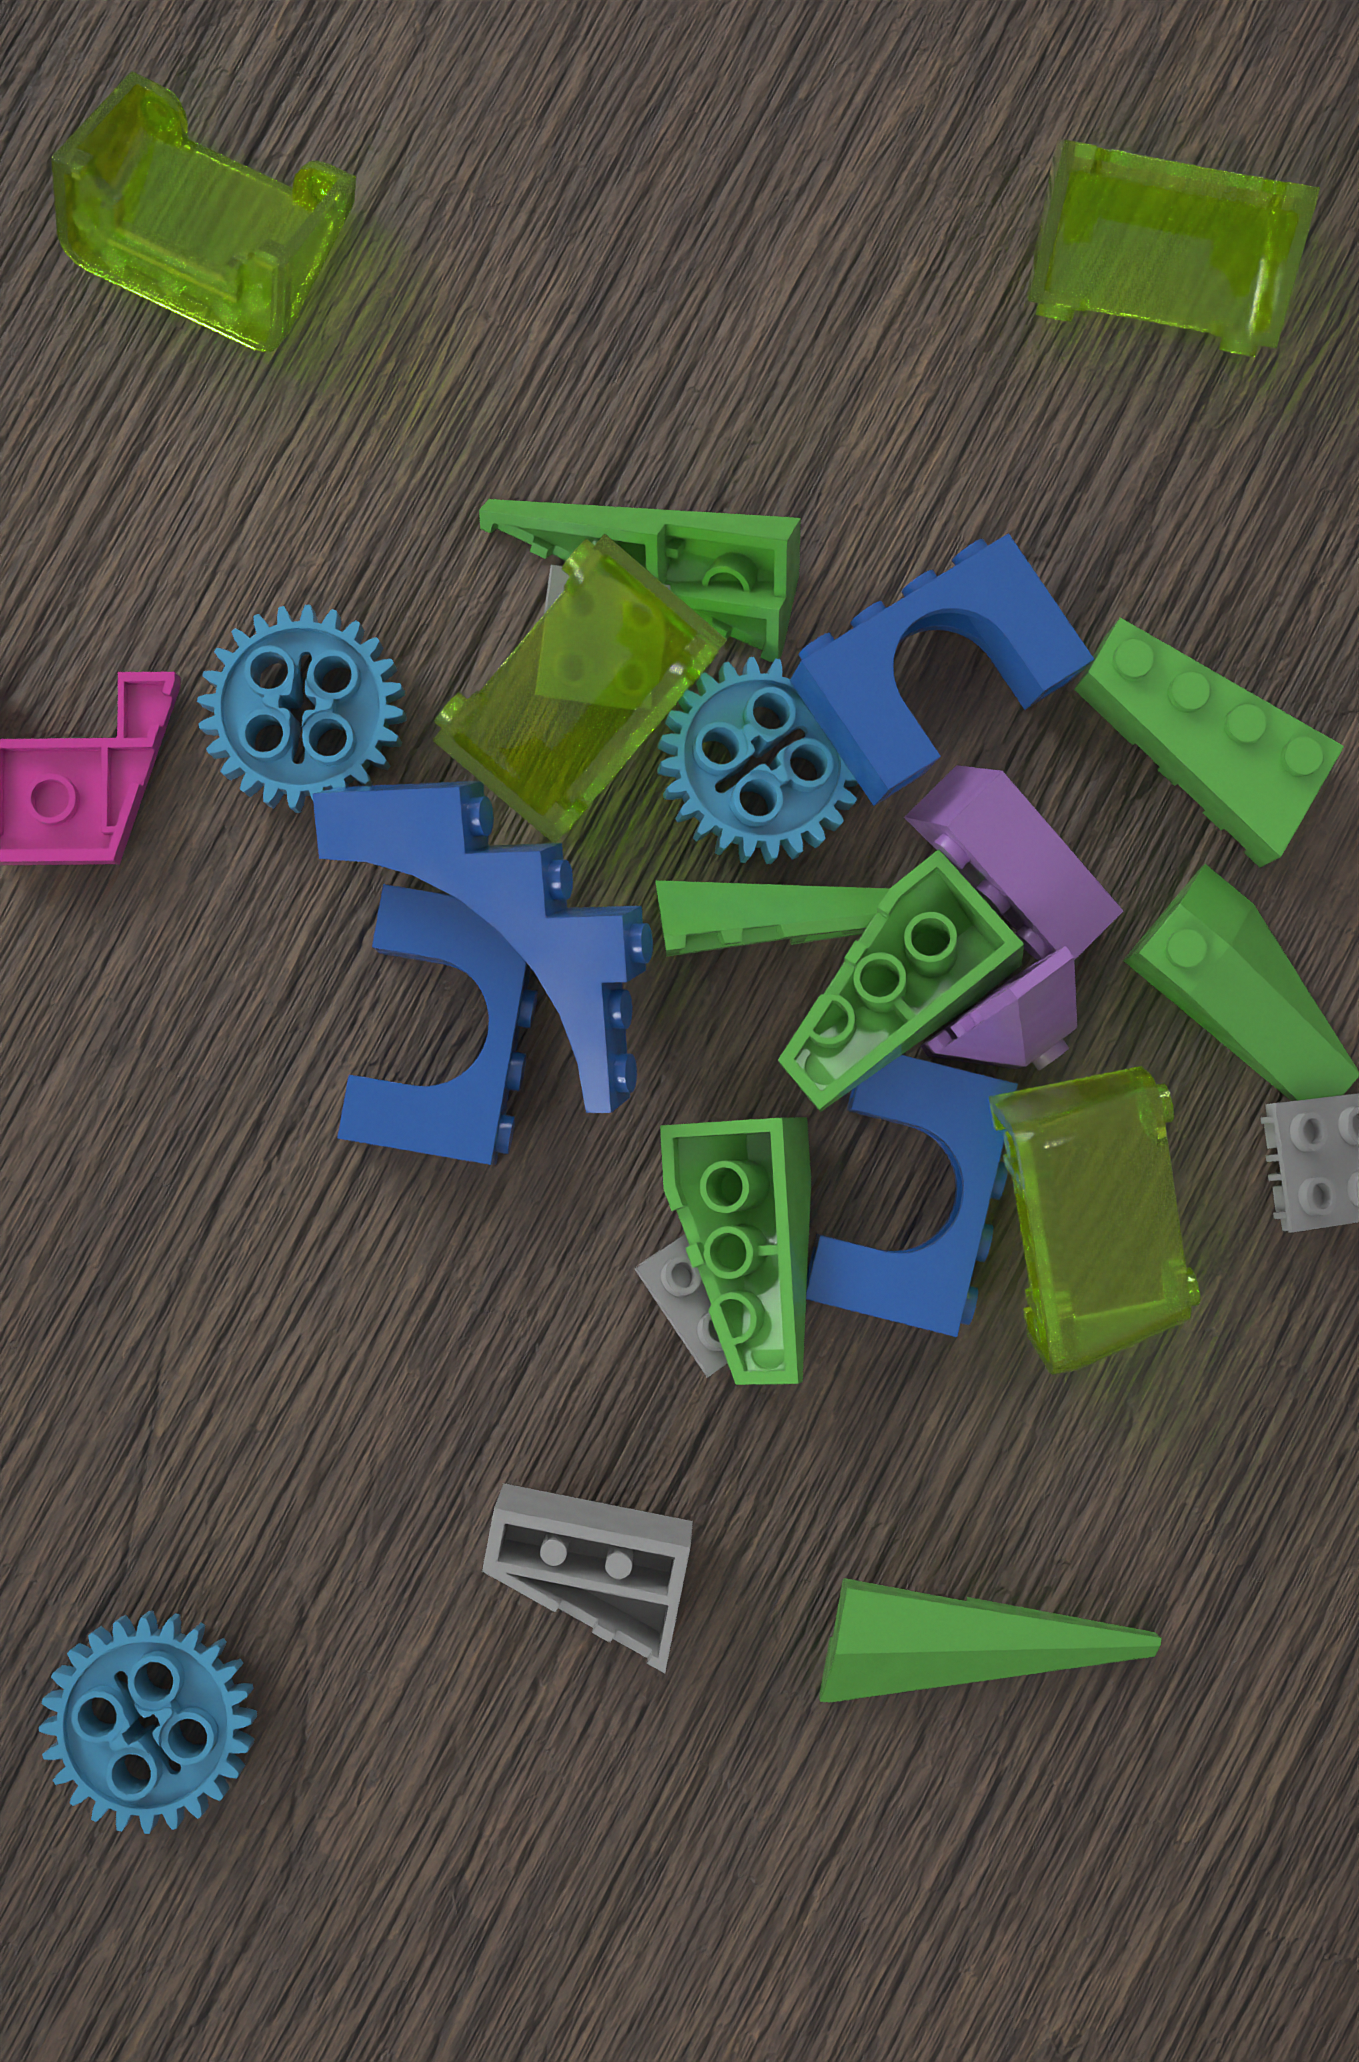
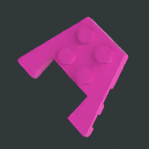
(82, 795)

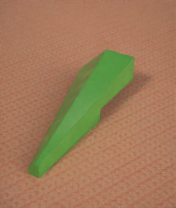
(724, 566)
(739, 914)
(918, 1641)

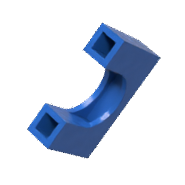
(986, 598)
(467, 1113)
(932, 1280)

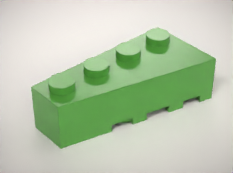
(1211, 737)

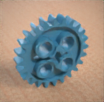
(246, 708)
(726, 716)
(97, 1750)

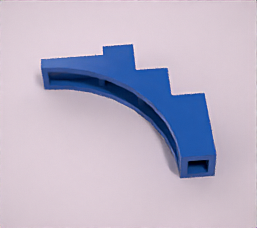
(522, 892)

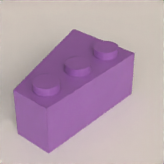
(1014, 860)

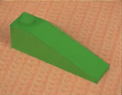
(910, 973)
(1236, 982)
(746, 1222)

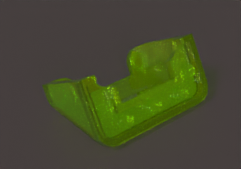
(190, 222)
(1169, 244)
(580, 689)
(1096, 1214)

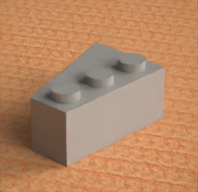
(594, 1562)

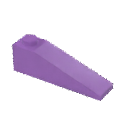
(1017, 1021)

